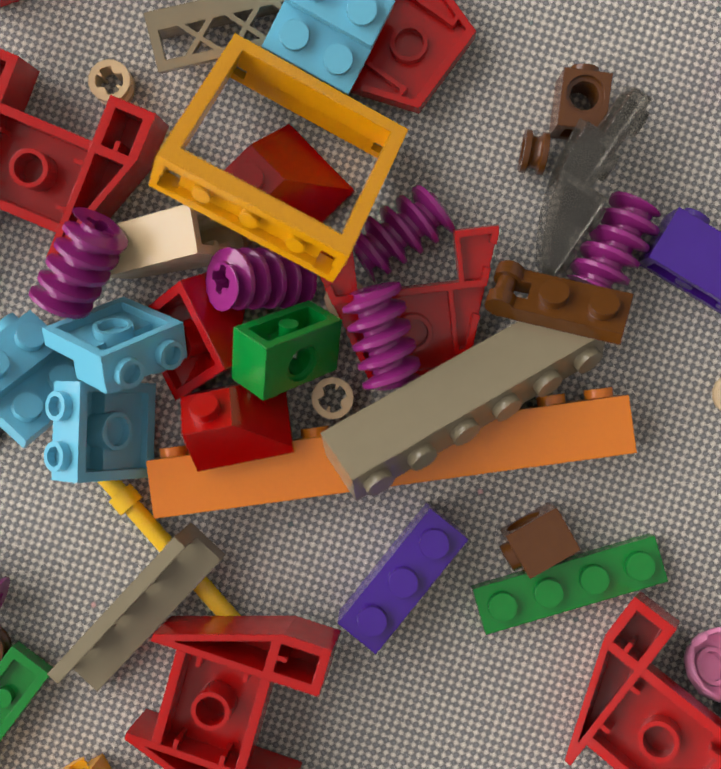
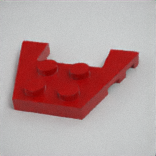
(414, 53)
(440, 313)

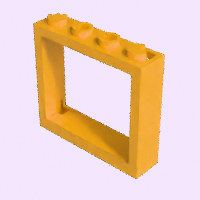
(250, 209)

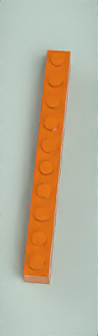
(530, 438)

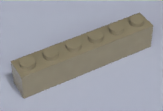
(453, 403)

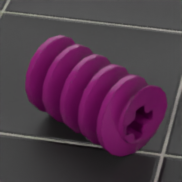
(401, 230)
(615, 240)
(81, 266)
(256, 280)
(383, 336)

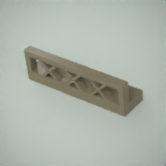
(201, 17)
(140, 608)

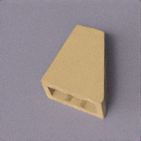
(172, 242)

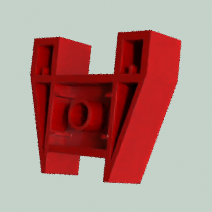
(55, 170)
(224, 687)
(636, 711)

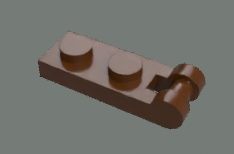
(559, 303)

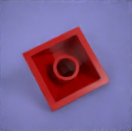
(292, 173)
(206, 334)
(234, 426)

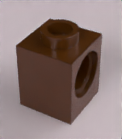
(585, 80)
(538, 541)

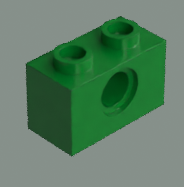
(285, 349)

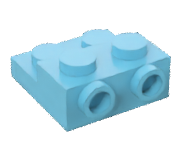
(328, 37)
(119, 344)
(28, 376)
(99, 432)

